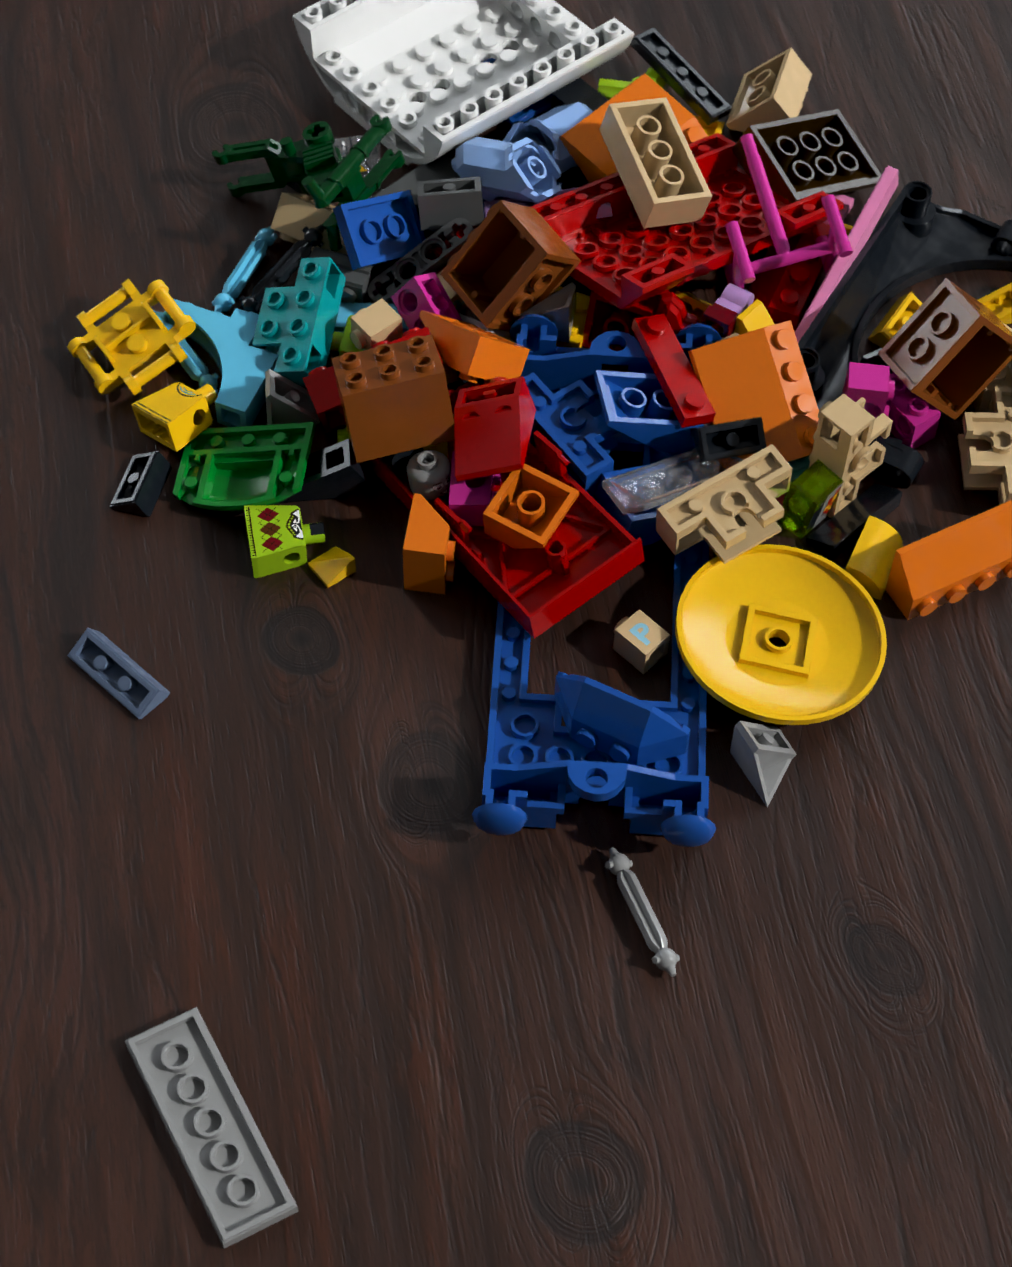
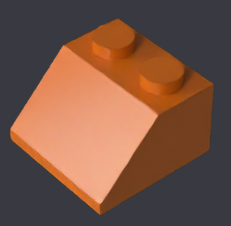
(528, 508)
(427, 549)

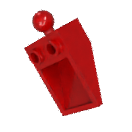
(492, 428)

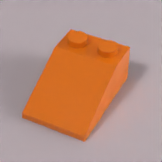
(474, 350)

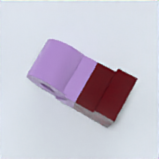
(727, 308)

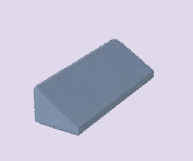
(117, 673)

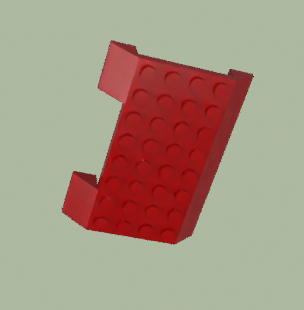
(637, 262)

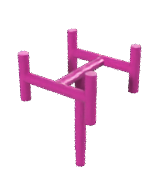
(742, 269)

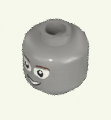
(429, 476)

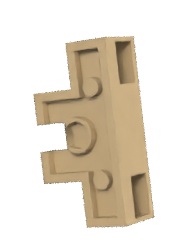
(844, 442)
(987, 446)
(729, 509)

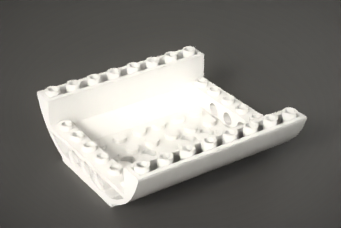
(400, 52)

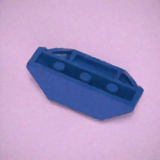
(617, 722)

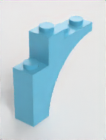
(239, 362)

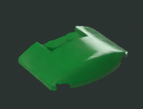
(244, 466)

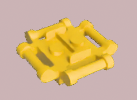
(132, 338)

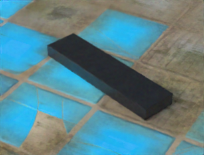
(680, 76)

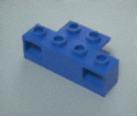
(574, 430)

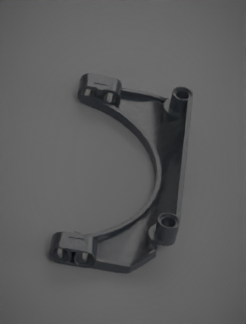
(907, 247)

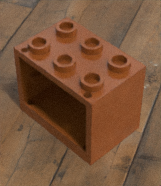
(509, 264)
(949, 349)
(394, 398)

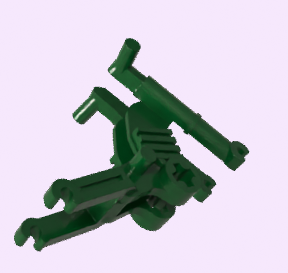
(316, 167)

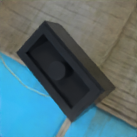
(729, 439)
(141, 484)

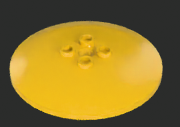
(791, 594)

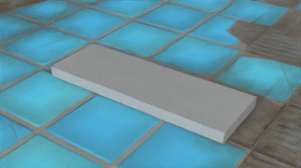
(211, 1127)

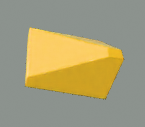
(333, 566)

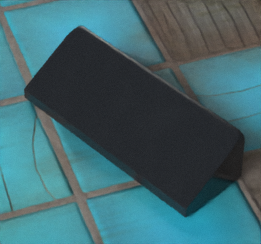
(849, 522)

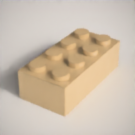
(655, 162)

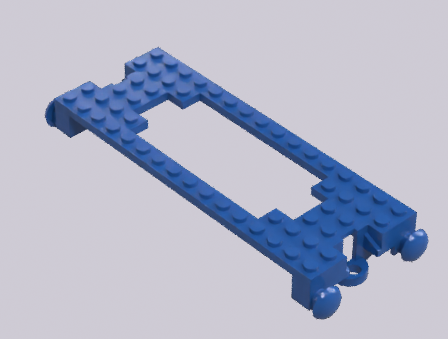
(529, 755)

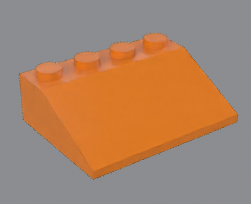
(586, 141)
(762, 378)

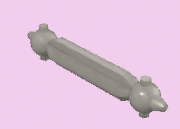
(642, 912)

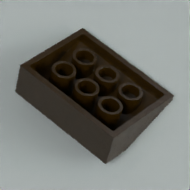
(811, 156)

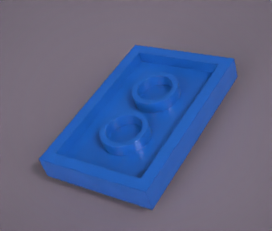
(379, 228)

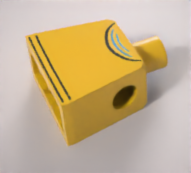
(175, 414)

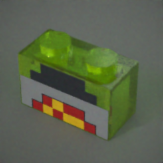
(810, 499)

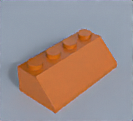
(952, 562)

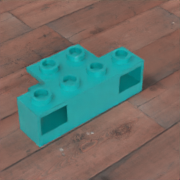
(301, 318)

